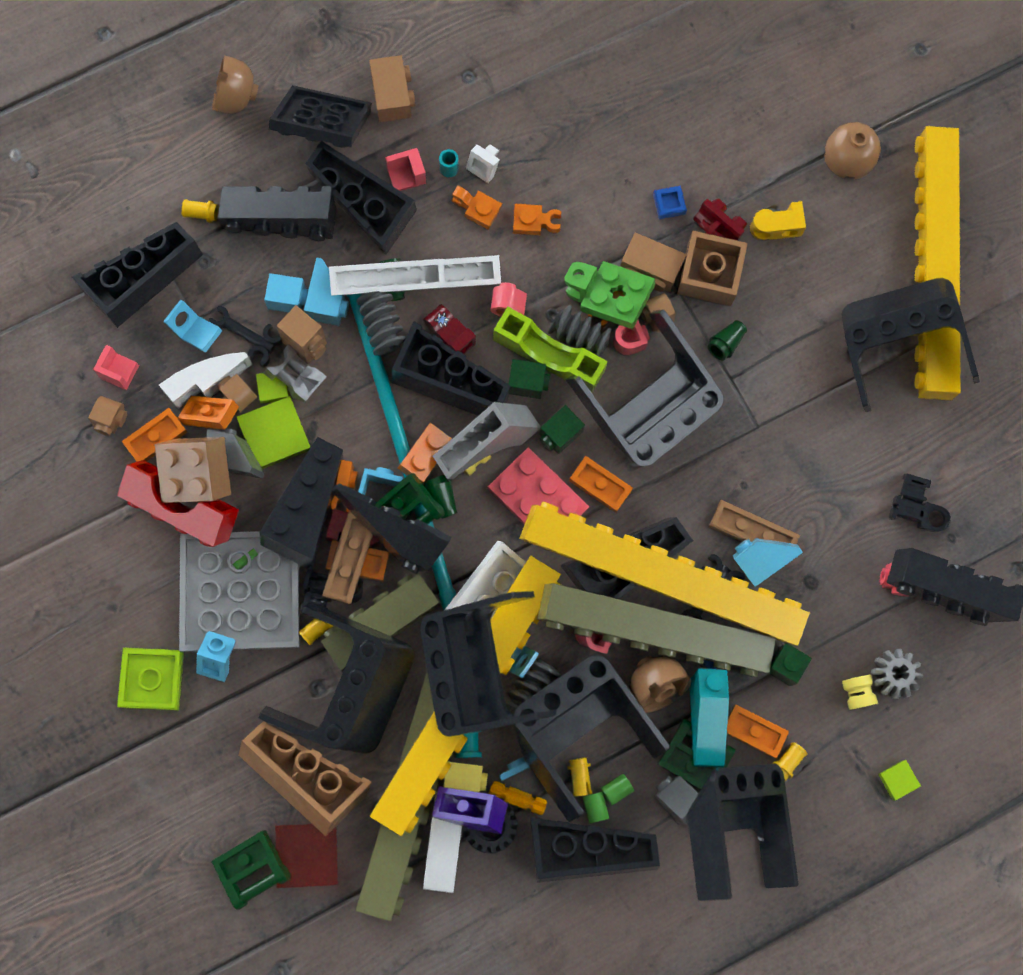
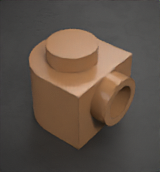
(659, 302)
(237, 390)
(107, 416)

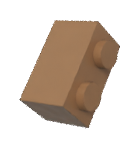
(391, 89)
(653, 260)
(302, 334)

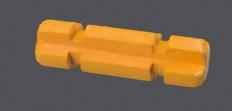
(518, 798)

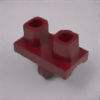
(715, 222)

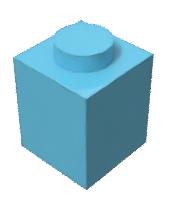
(285, 292)

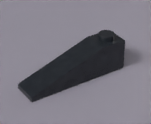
(408, 541)

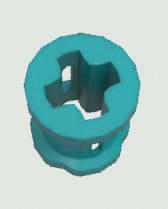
(471, 747)

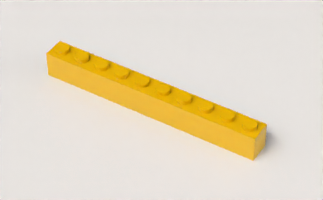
(938, 254)
(663, 574)
(432, 749)

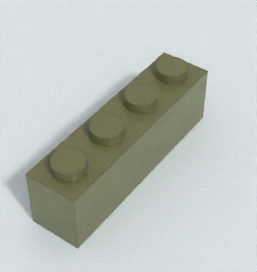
(389, 615)

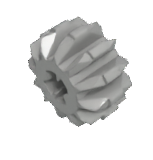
(908, 675)

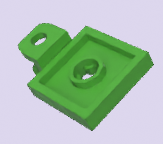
(598, 288)

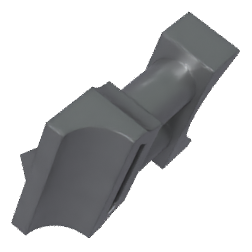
(306, 382)

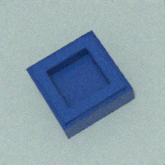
(669, 202)

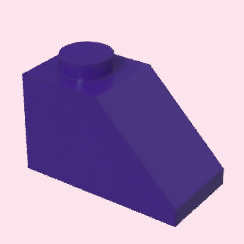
(470, 809)

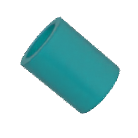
(449, 156)

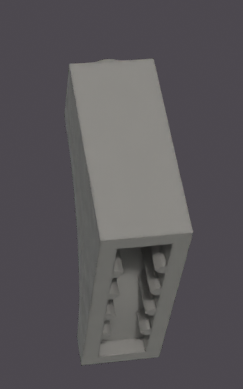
(493, 430)

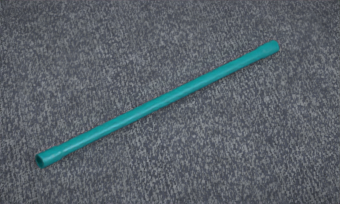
(399, 438)

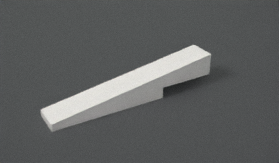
(415, 275)

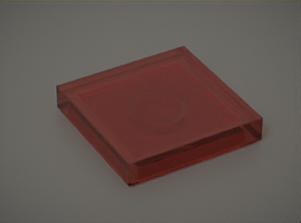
(307, 855)

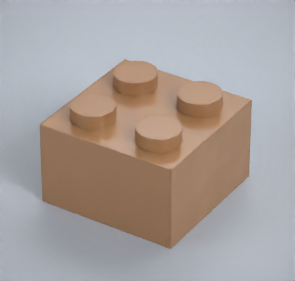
(712, 268)
(192, 469)

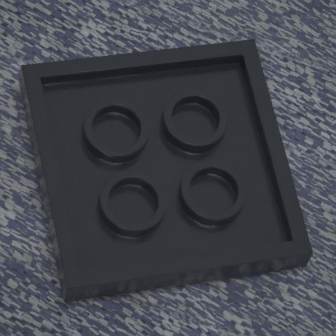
(320, 116)

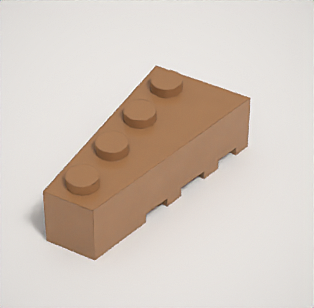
(303, 777)

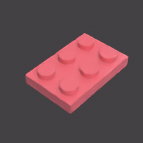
(530, 483)

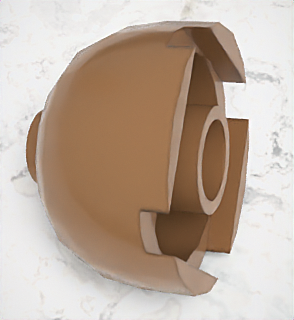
(234, 86)
(852, 150)
(657, 681)

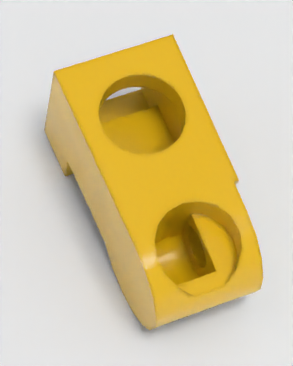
(779, 224)

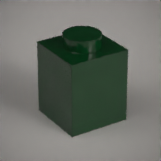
(528, 379)
(561, 430)
(789, 664)

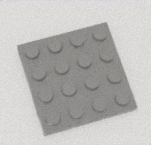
(248, 604)

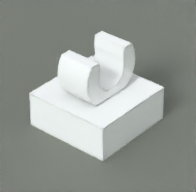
(483, 162)

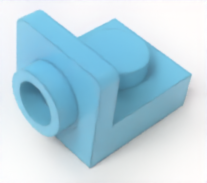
(214, 656)

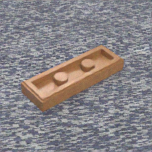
(744, 525)
(348, 561)

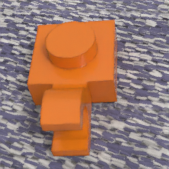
(480, 209)
(346, 477)

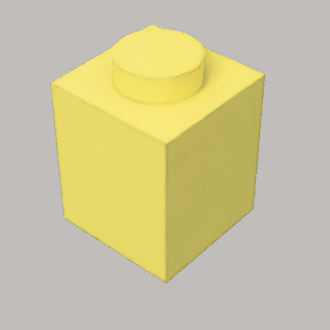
(466, 777)

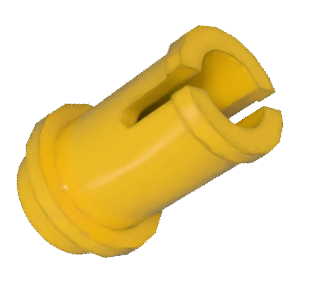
(200, 210)
(314, 630)
(791, 759)
(580, 776)

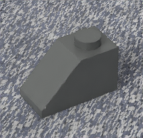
(239, 454)
(676, 797)

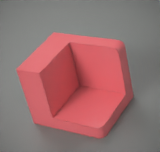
(406, 169)
(115, 368)

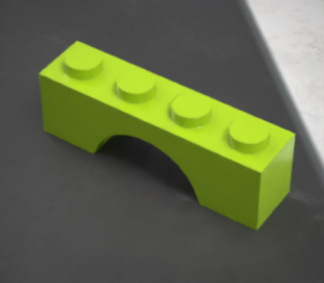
(526, 339)

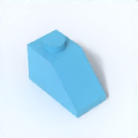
(319, 302)
(764, 557)

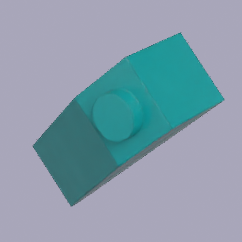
(709, 716)

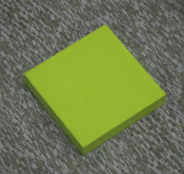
(274, 432)
(150, 679)

